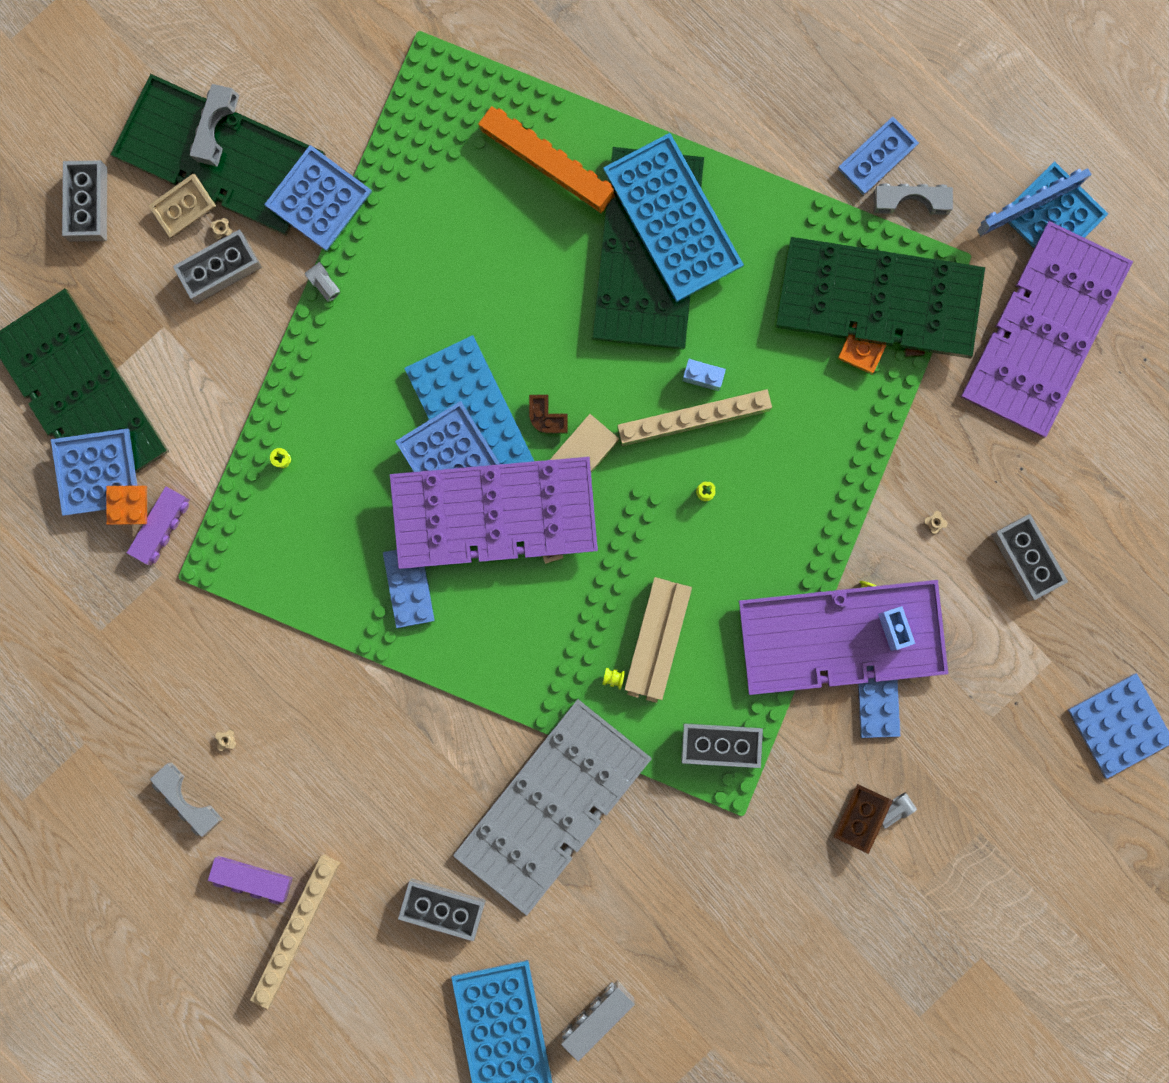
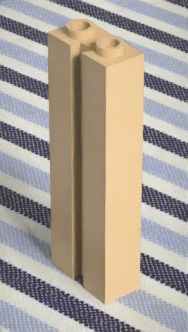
(588, 440)
(657, 639)

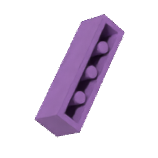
(159, 525)
(250, 879)

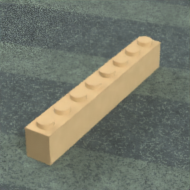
(694, 417)
(295, 931)

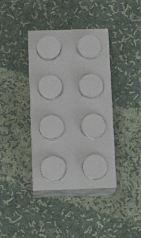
(84, 201)
(217, 266)
(1029, 557)
(721, 745)
(442, 909)
(597, 1020)

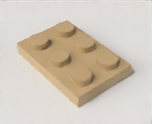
(182, 205)

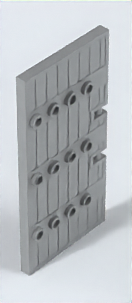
(550, 804)

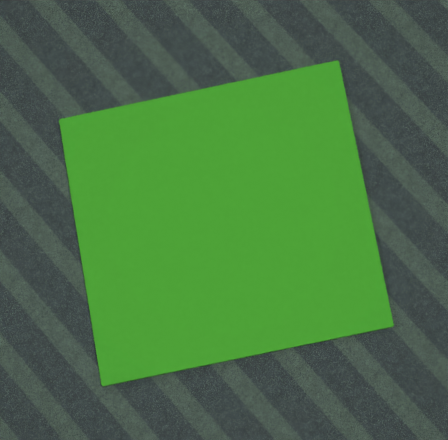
(496, 250)

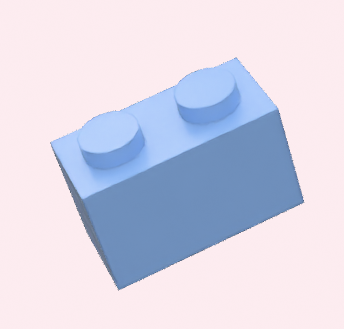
(704, 375)
(896, 628)

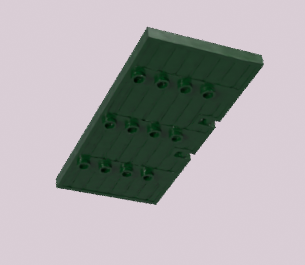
(251, 161)
(631, 293)
(882, 293)
(78, 382)

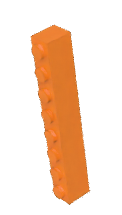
(547, 159)

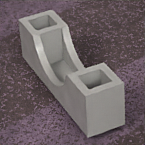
(219, 103)
(936, 199)
(169, 783)

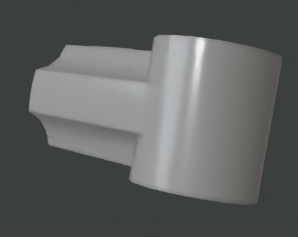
(320, 278)
(900, 808)

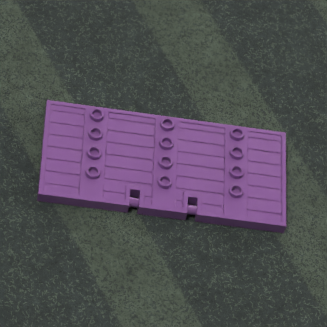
(1049, 332)
(493, 508)
(840, 632)

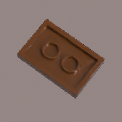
(863, 818)

